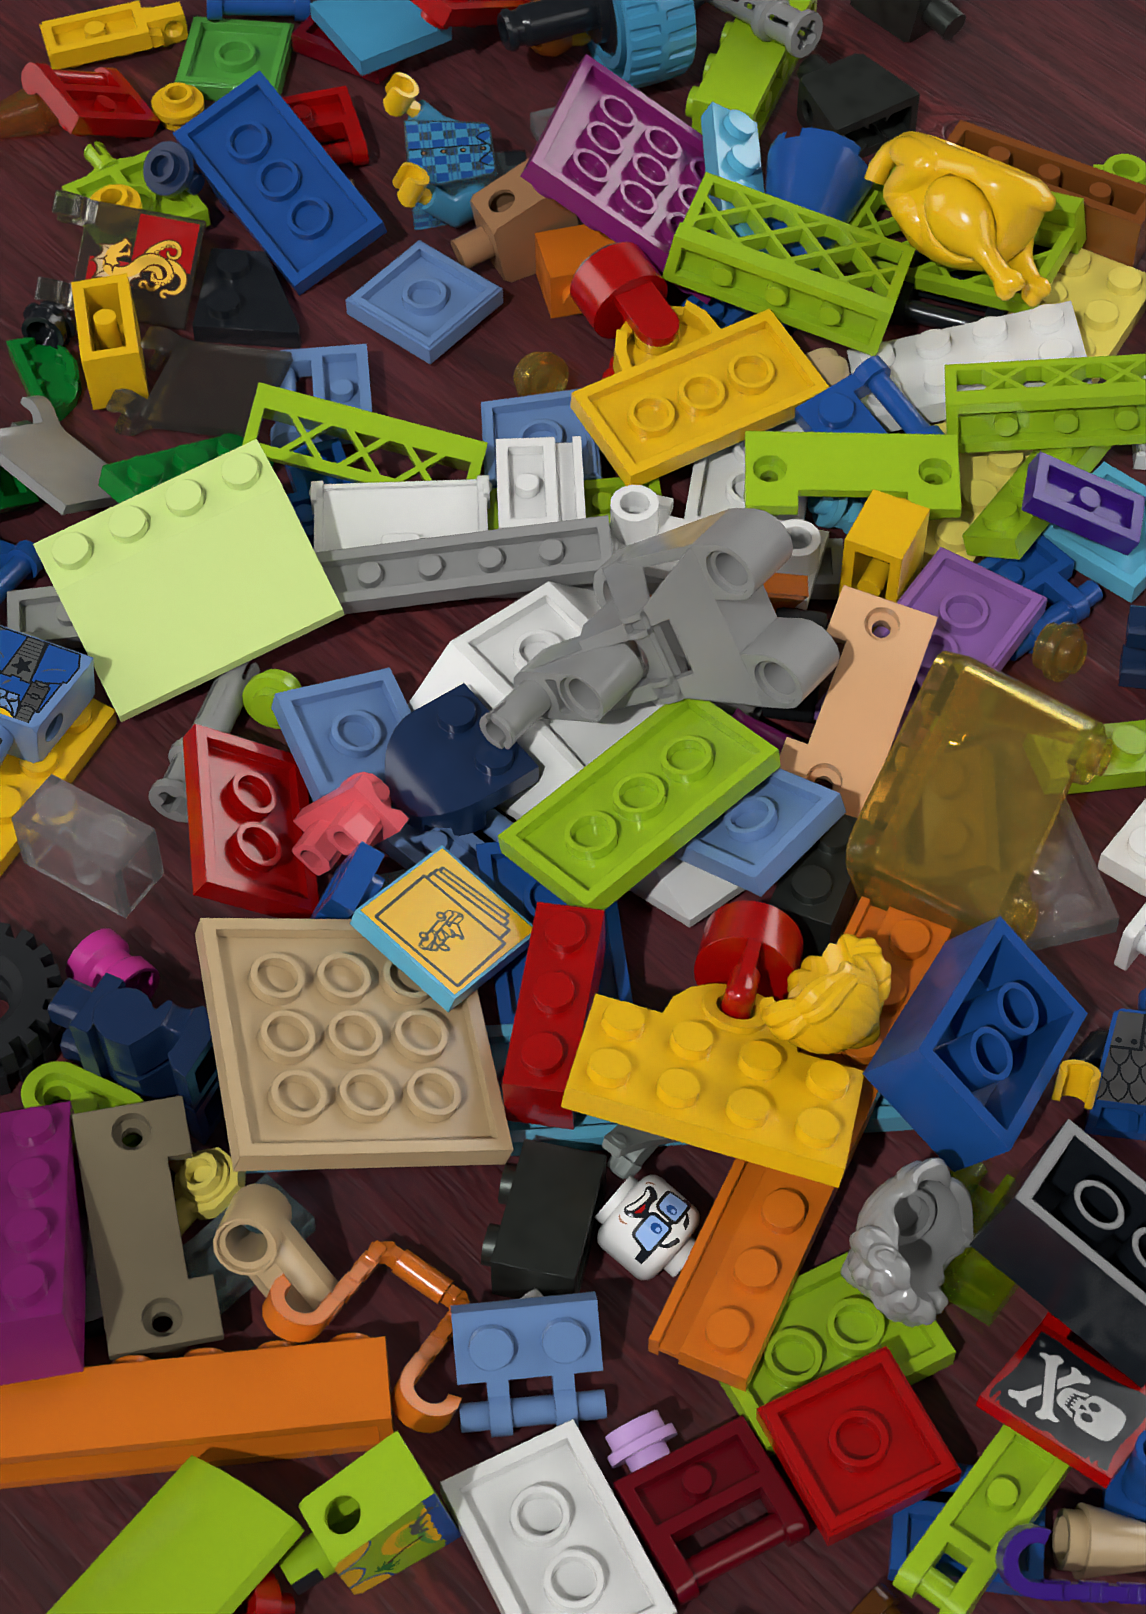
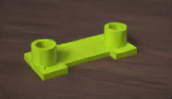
(851, 465)

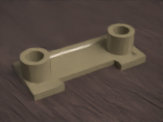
(138, 1230)

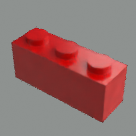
(552, 1011)

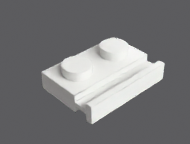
(539, 481)

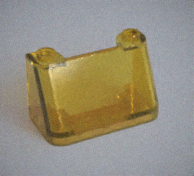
(971, 797)

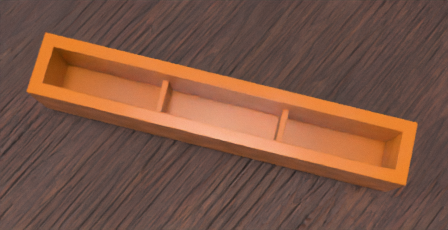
(207, 1405)

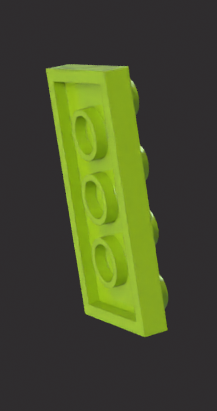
(638, 803)

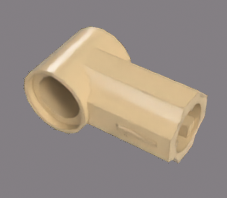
(275, 1251)

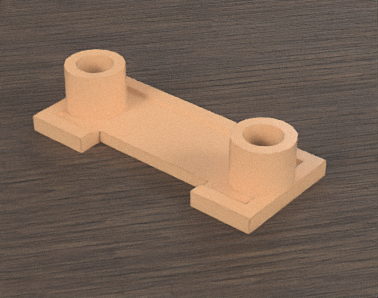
(864, 695)

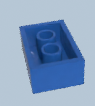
(976, 1045)

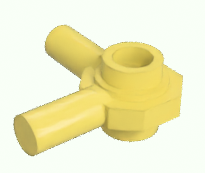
(204, 1185)

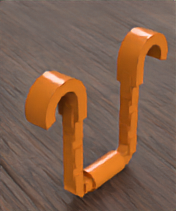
(418, 1274)

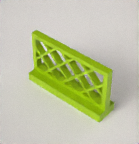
(1060, 229)
(799, 297)

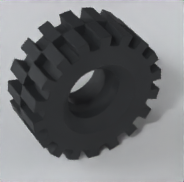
(28, 985)

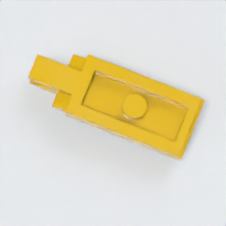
(111, 33)

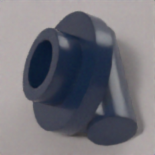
(170, 170)

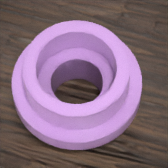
(640, 1441)

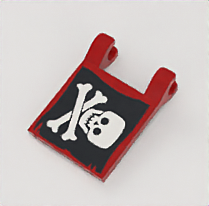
(1068, 1402)

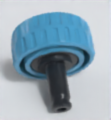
(631, 38)

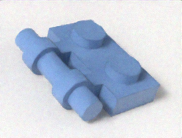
(528, 1341)

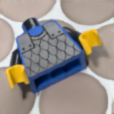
(1110, 1076)

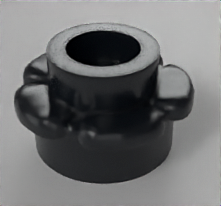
(48, 324)

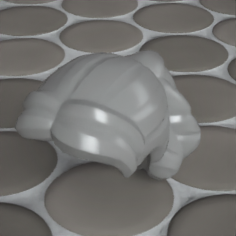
(908, 1240)

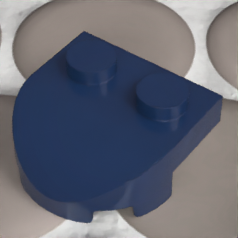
(447, 770)

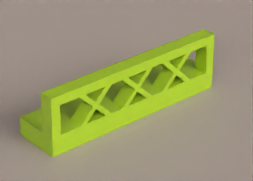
(1049, 416)
(360, 428)

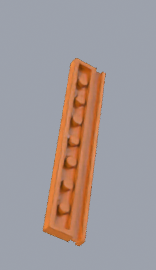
(769, 1218)

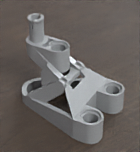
(716, 628)

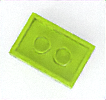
(825, 1329)

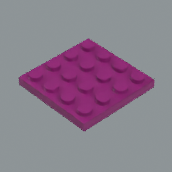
(619, 162)

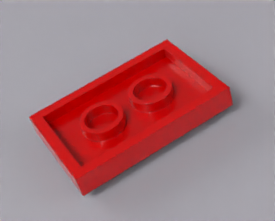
(243, 825)

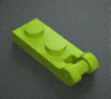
(1000, 1491)

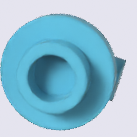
(835, 511)

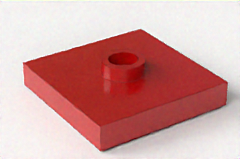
(858, 1445)

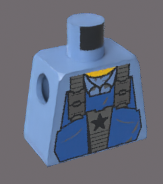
(39, 693)

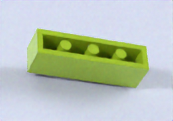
(745, 73)

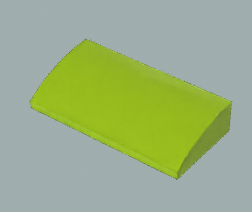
(187, 1551)

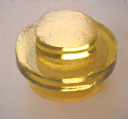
(540, 374)
(1059, 650)

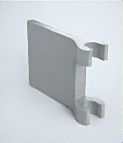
(52, 461)

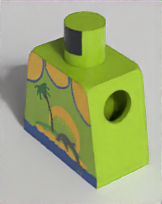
(369, 1522)

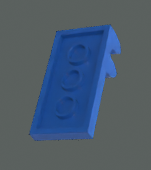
(279, 183)

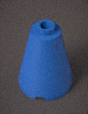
(819, 174)

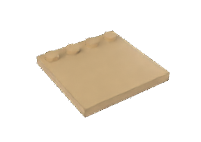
(341, 1054)

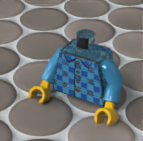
(443, 159)

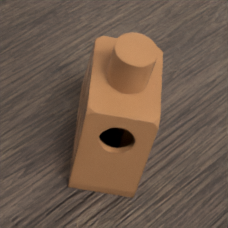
(506, 223)

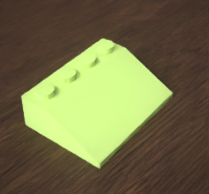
(189, 579)

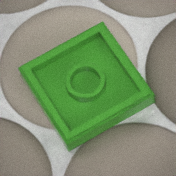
(232, 50)

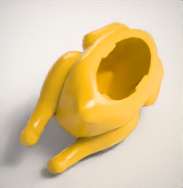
(965, 210)

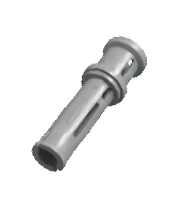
(783, 26)
(217, 712)

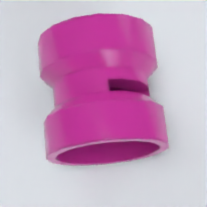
(110, 953)

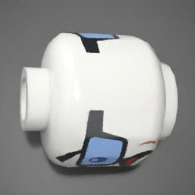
(648, 1227)

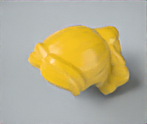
(833, 998)

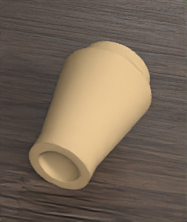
(1098, 1542)

